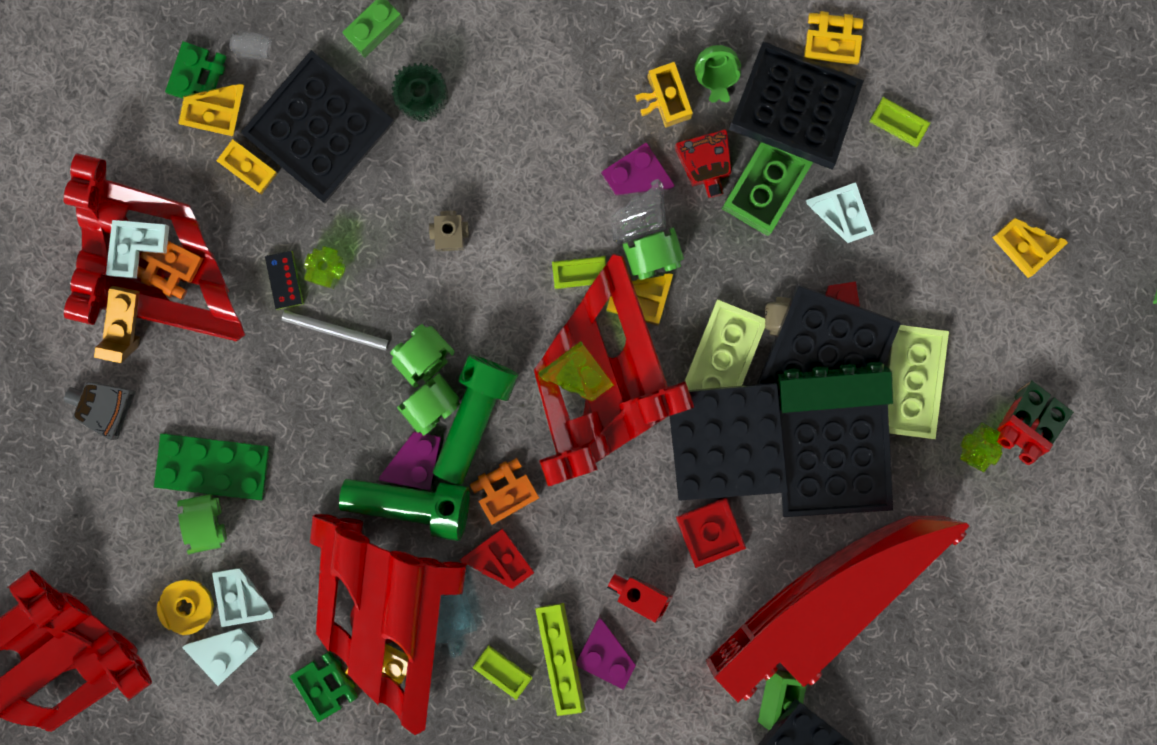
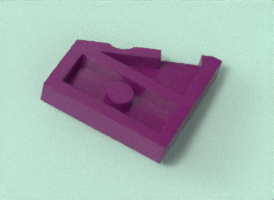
(636, 172)
(414, 462)
(606, 656)

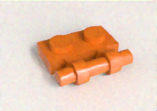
(177, 261)
(508, 498)

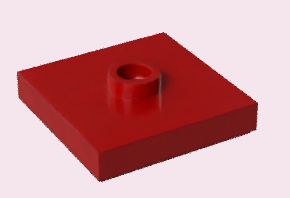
(710, 532)

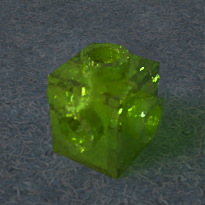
(329, 276)
(981, 447)

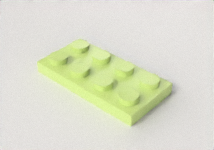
(725, 348)
(917, 380)

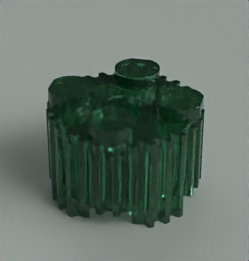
(416, 77)

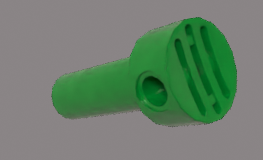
(485, 384)
(410, 505)

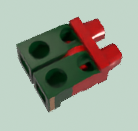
(1032, 423)

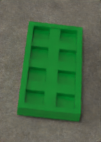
(211, 466)

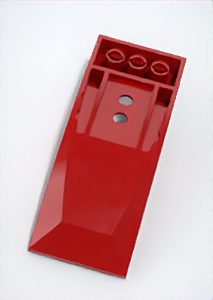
(830, 604)

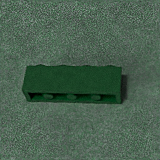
(835, 388)

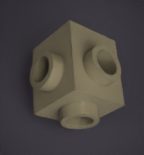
(454, 240)

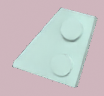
(843, 212)
(239, 598)
(222, 653)

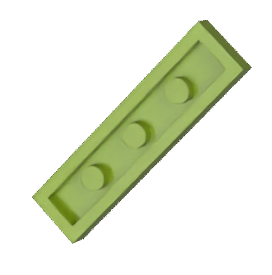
(560, 659)

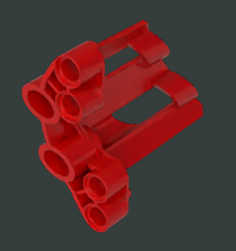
(96, 206)
(639, 389)
(393, 600)
(55, 636)

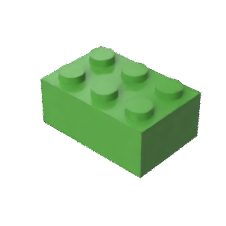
(766, 187)

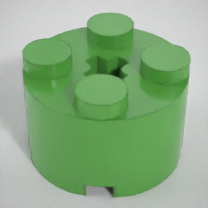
(654, 253)
(421, 355)
(429, 403)
(200, 523)

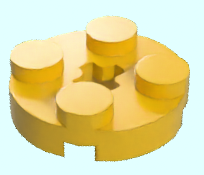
(193, 593)

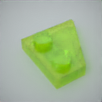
(578, 373)

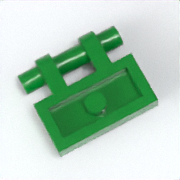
(189, 69)
(316, 690)

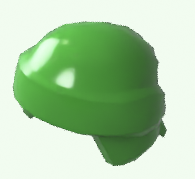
(719, 79)

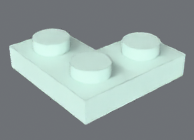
(128, 240)

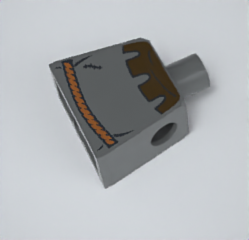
(101, 407)

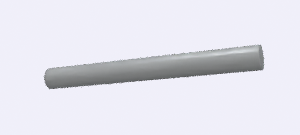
(335, 330)

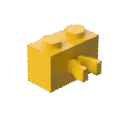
(669, 95)

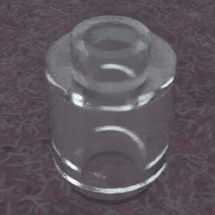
(250, 45)

